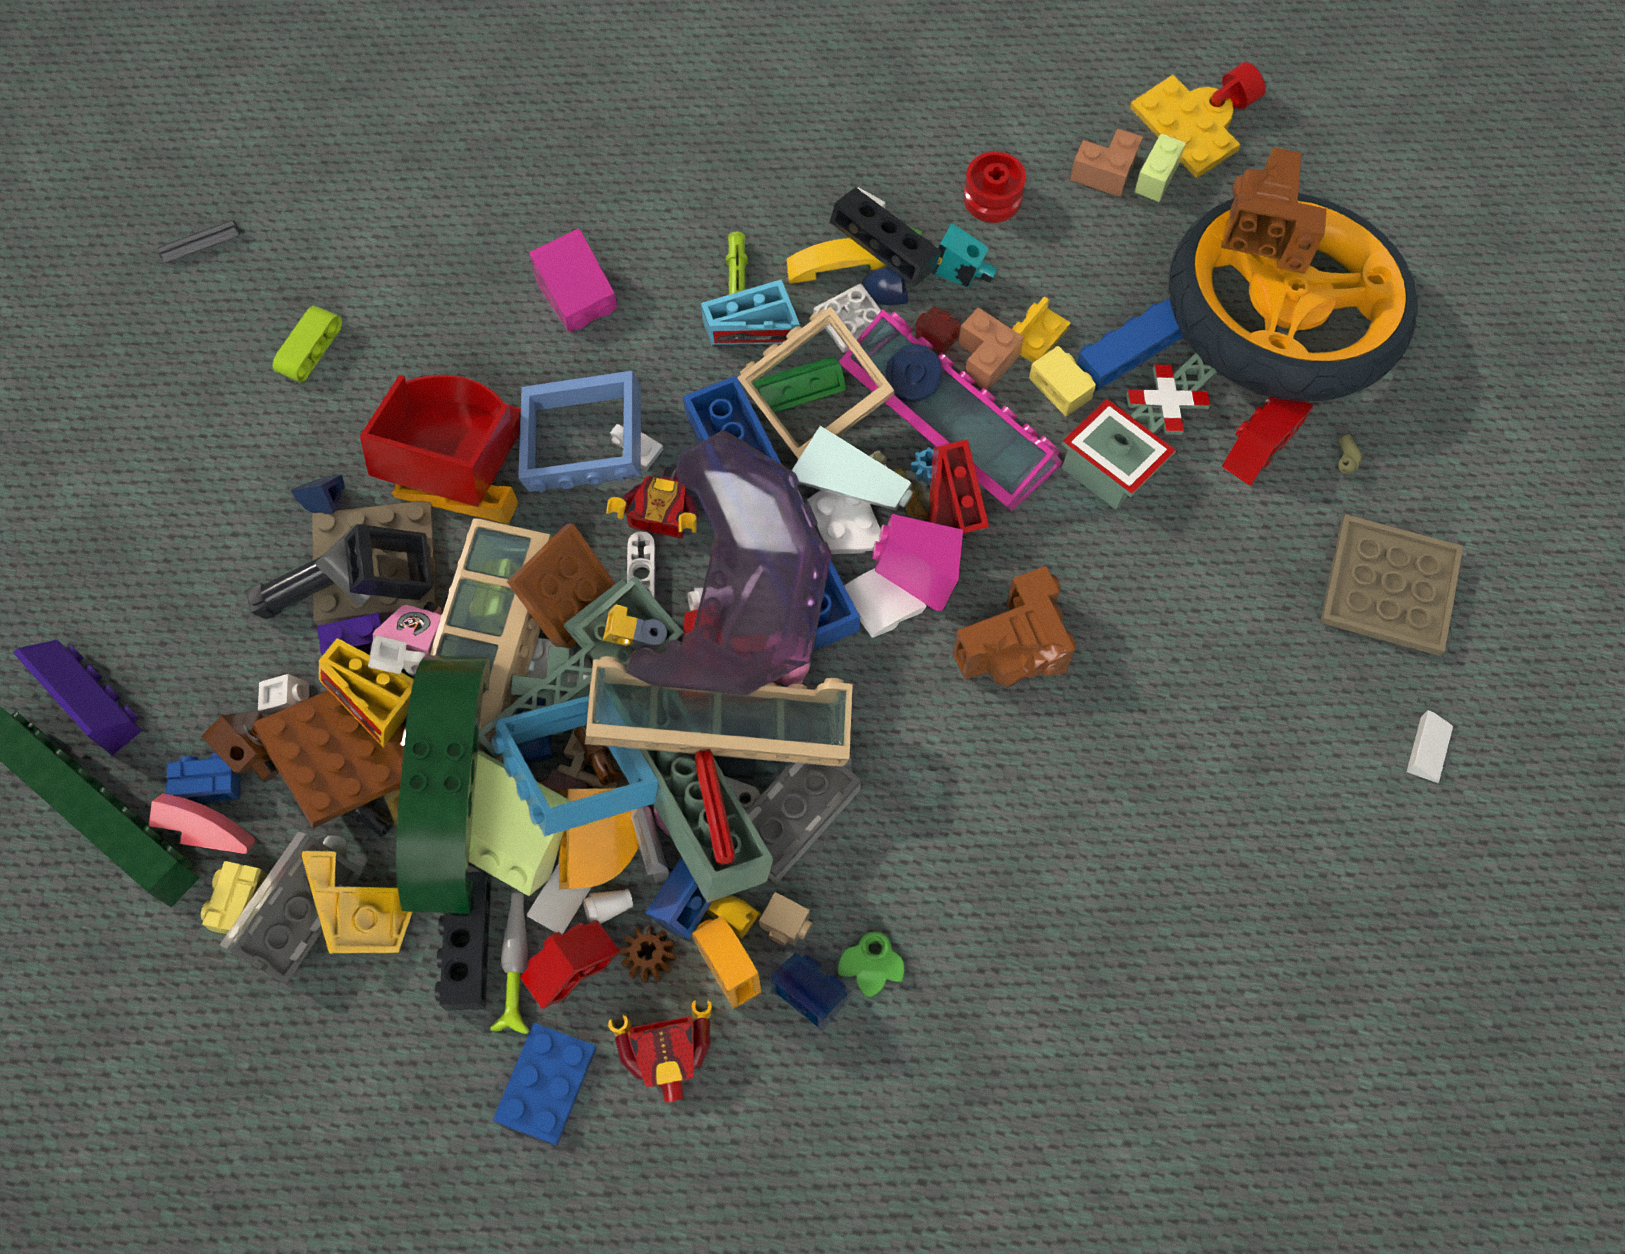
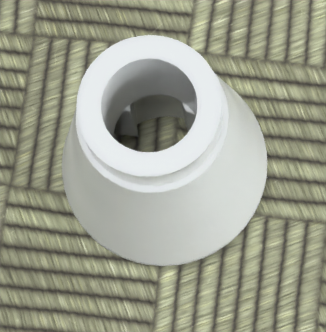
(606, 905)

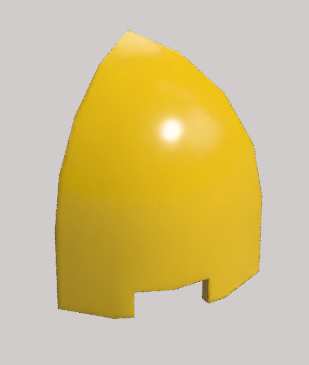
(736, 912)

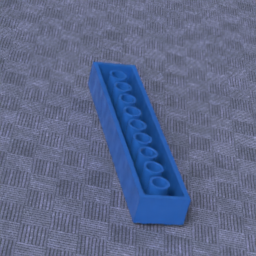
(728, 409)

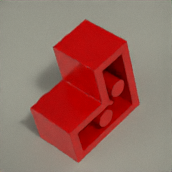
(567, 961)

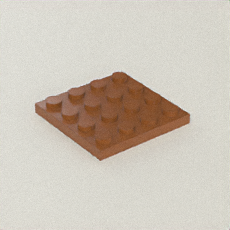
(329, 757)

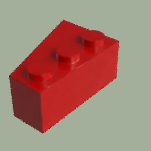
(955, 489)

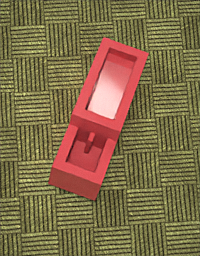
(199, 824)

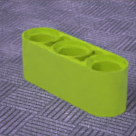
(307, 343)

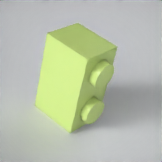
(1160, 167)

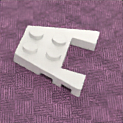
(845, 522)

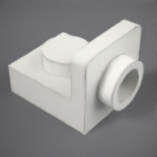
(281, 693)

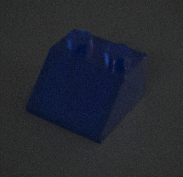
(809, 990)

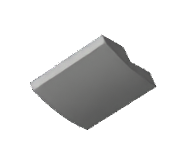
(649, 843)

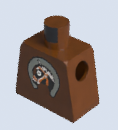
(239, 745)

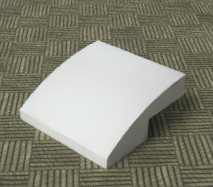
(881, 602)

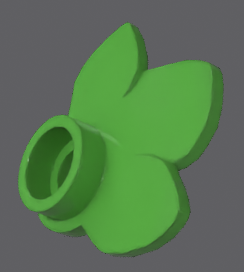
(869, 968)

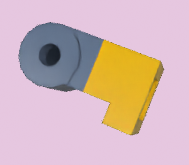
(633, 631)

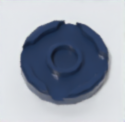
(914, 373)

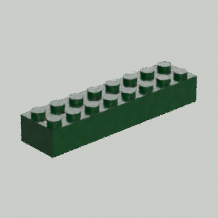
(94, 810)

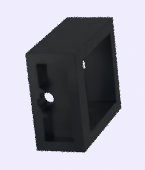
(360, 562)

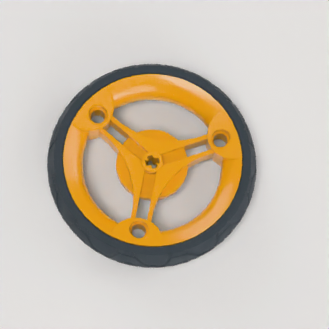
(1297, 301)

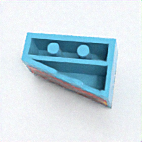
(750, 316)

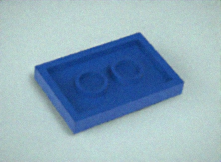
(545, 1084)

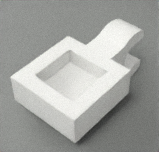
(649, 448)
(392, 656)

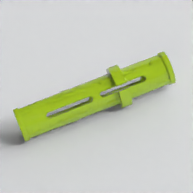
(736, 246)

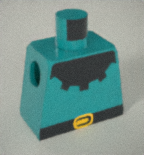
(963, 258)

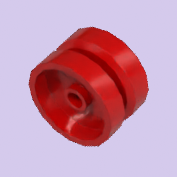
(994, 186)

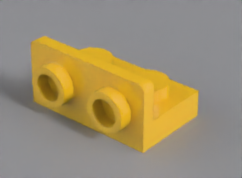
(1040, 330)

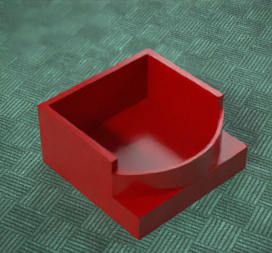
(440, 436)

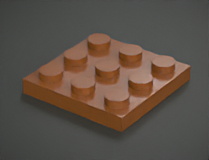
(560, 583)

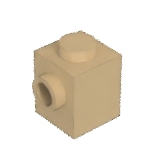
(785, 920)

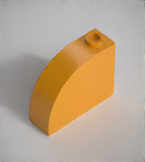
(597, 849)
(727, 960)

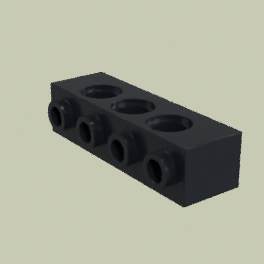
(885, 236)
(472, 991)

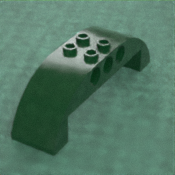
(439, 784)

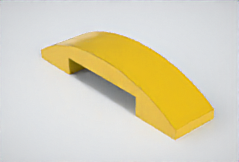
(828, 256)

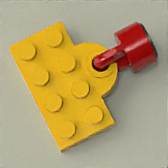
(1201, 114)

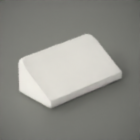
(1430, 747)

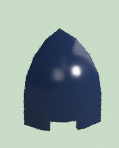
(886, 287)
(321, 494)

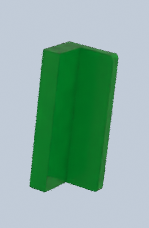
(801, 384)

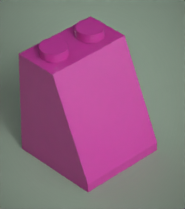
(573, 280)
(919, 558)

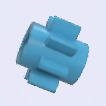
(923, 466)

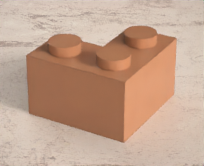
(1107, 167)
(992, 345)

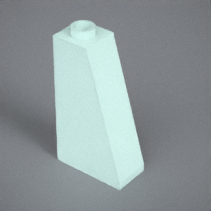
(846, 471)

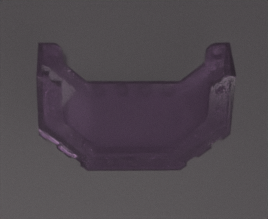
(760, 580)

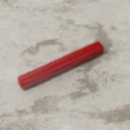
(714, 807)

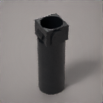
(269, 598)

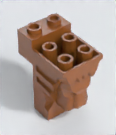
(1268, 217)
(1021, 640)

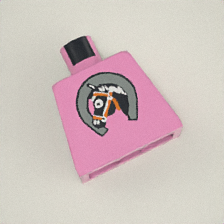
(413, 626)

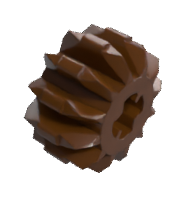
(660, 955)

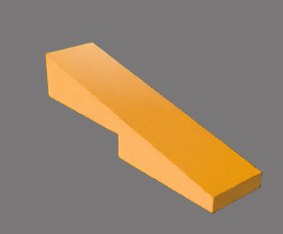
(497, 504)

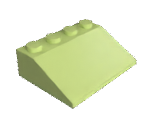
(502, 832)

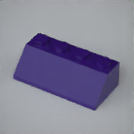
(80, 693)

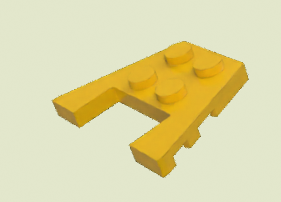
(354, 916)

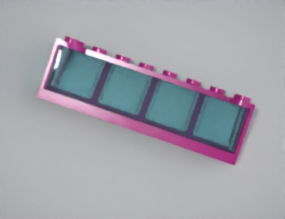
(1004, 454)

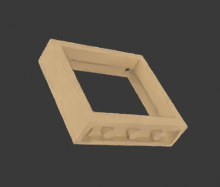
(797, 338)

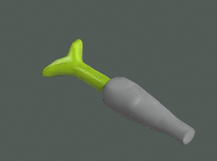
(514, 962)

